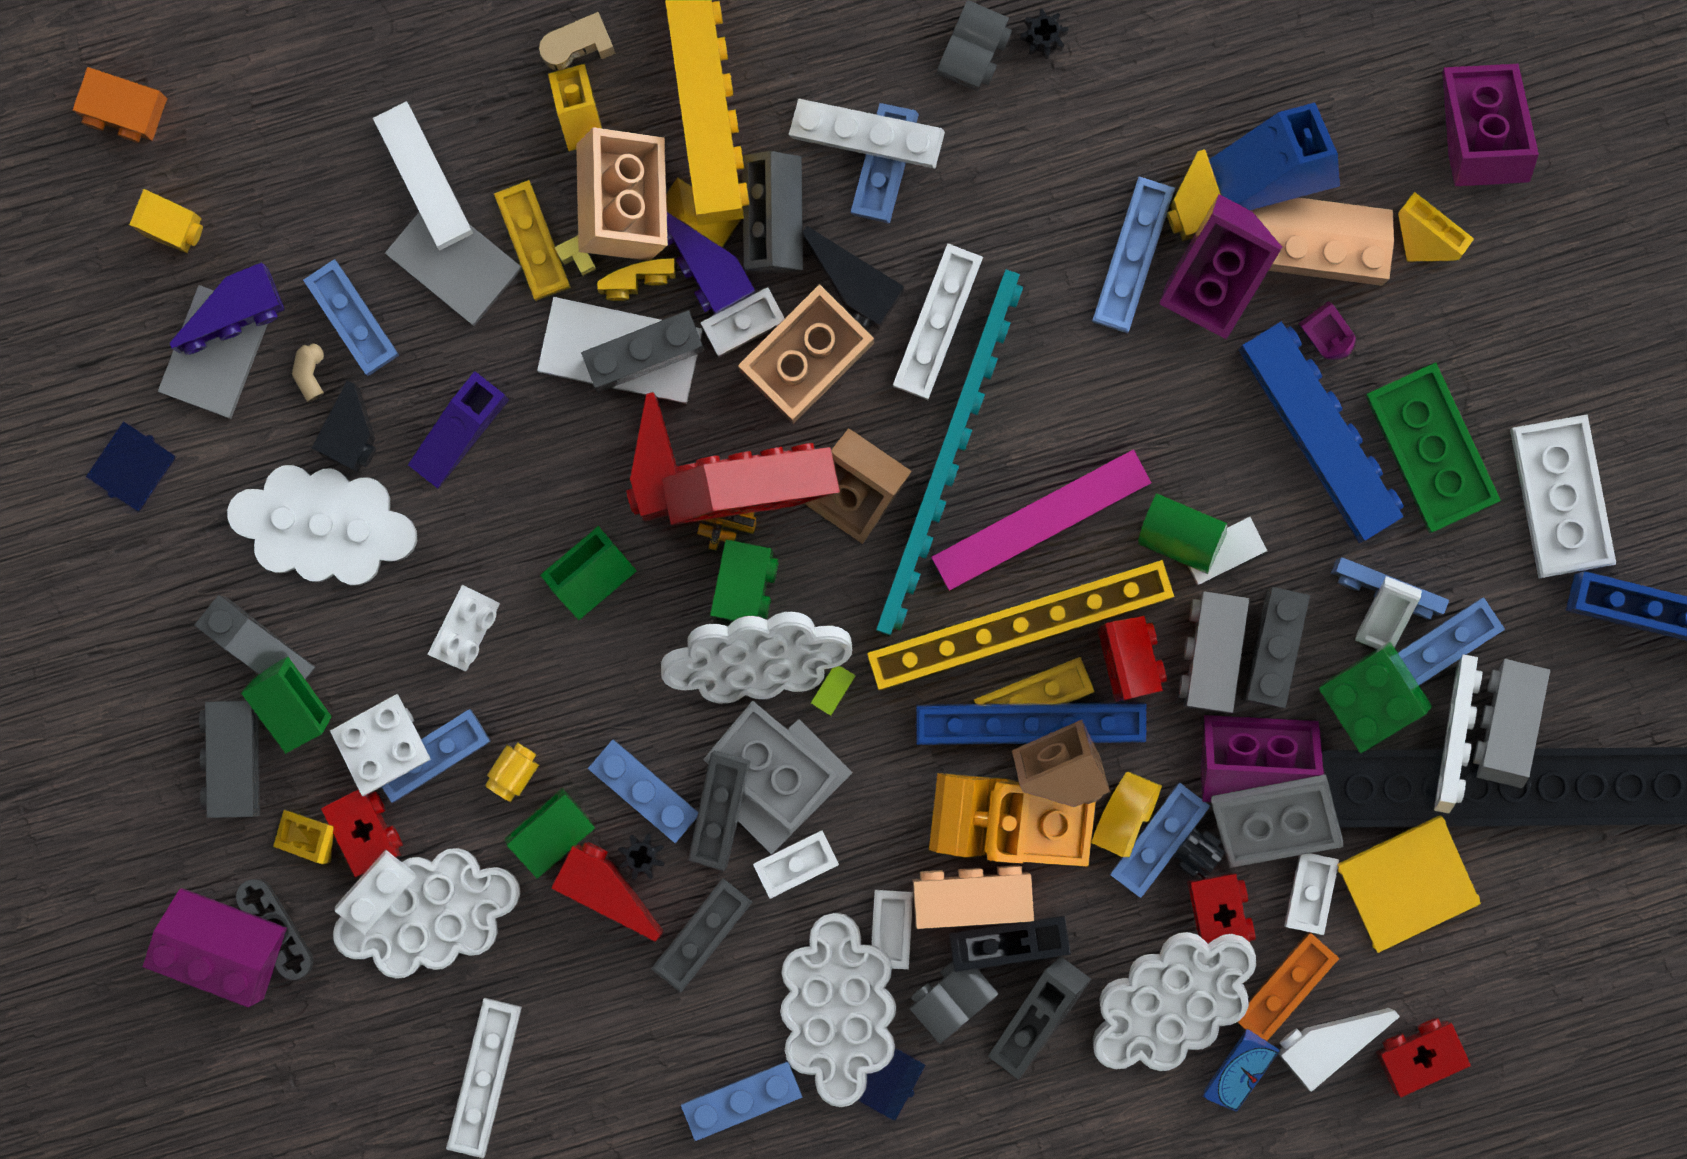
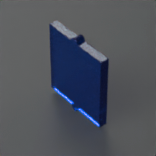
(131, 466)
(892, 1085)

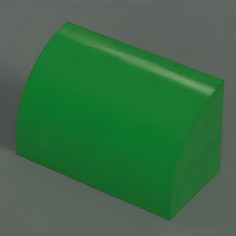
(1182, 533)
(588, 573)
(287, 705)
(549, 833)

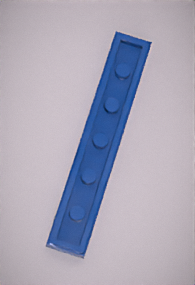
(1027, 722)

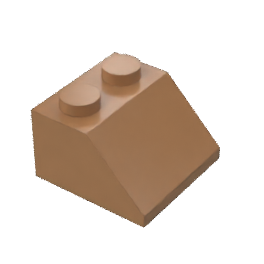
(866, 485)
(1062, 767)

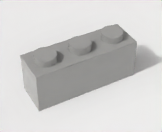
(1214, 652)
(1511, 723)

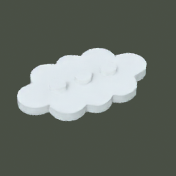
(322, 525)
(756, 657)
(439, 915)
(1174, 1001)
(838, 1009)

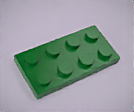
(1432, 447)

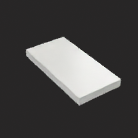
(582, 326)
(1563, 496)

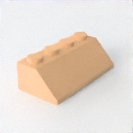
(1331, 239)

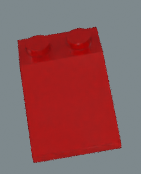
(651, 463)
(1131, 658)
(602, 887)

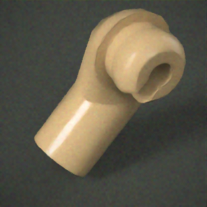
(303, 371)

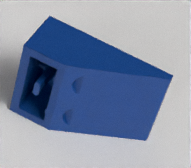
(1278, 160)

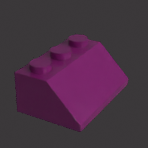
(1221, 268)
(1257, 753)
(215, 948)

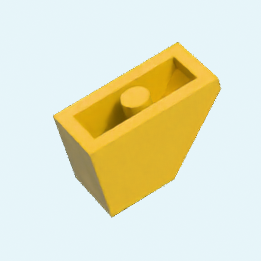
(574, 103)
(1193, 197)
(166, 222)

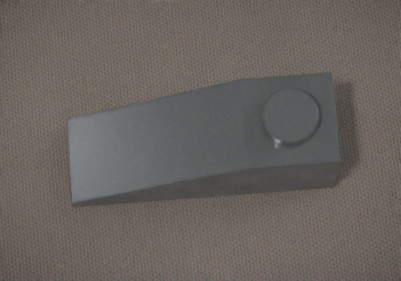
(247, 638)
(1039, 1016)

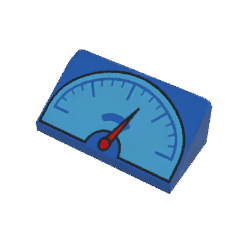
(1240, 1071)

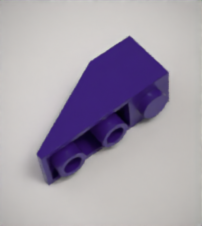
(713, 268)
(235, 303)
(458, 429)

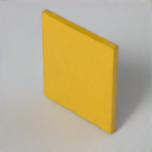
(1409, 883)

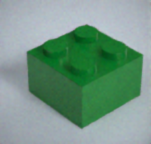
(743, 582)
(1375, 697)

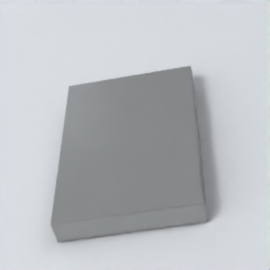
(463, 275)
(216, 374)
(783, 772)
(1277, 821)
(762, 825)

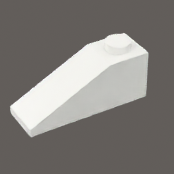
(1326, 1047)

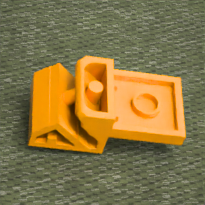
(1006, 824)

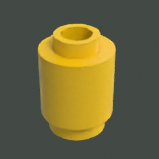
(512, 771)

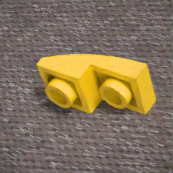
(625, 280)
(1126, 810)

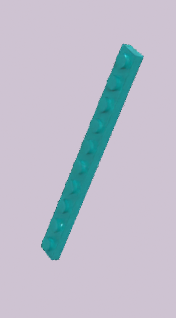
(956, 438)

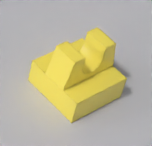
(569, 251)

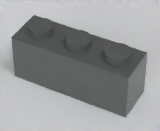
(775, 212)
(642, 351)
(1276, 647)
(230, 759)

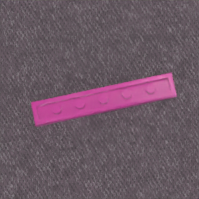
(1041, 520)

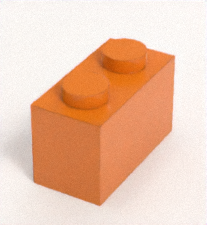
(120, 105)

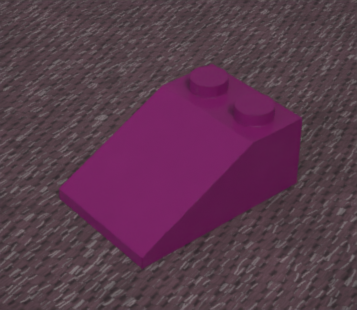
(1488, 125)

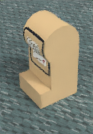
(574, 41)

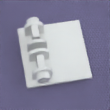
(464, 628)
(380, 745)

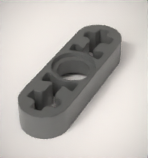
(268, 899)

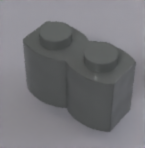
(973, 46)
(951, 1001)

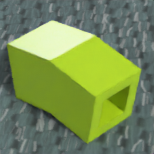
(833, 689)

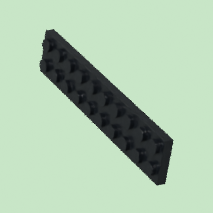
(1562, 788)

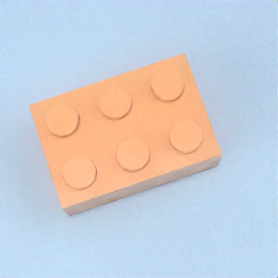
(621, 194)
(806, 354)
(972, 897)

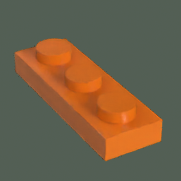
(1288, 986)

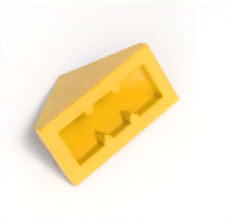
(681, 205)
(1429, 233)
(305, 837)

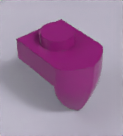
(1329, 332)

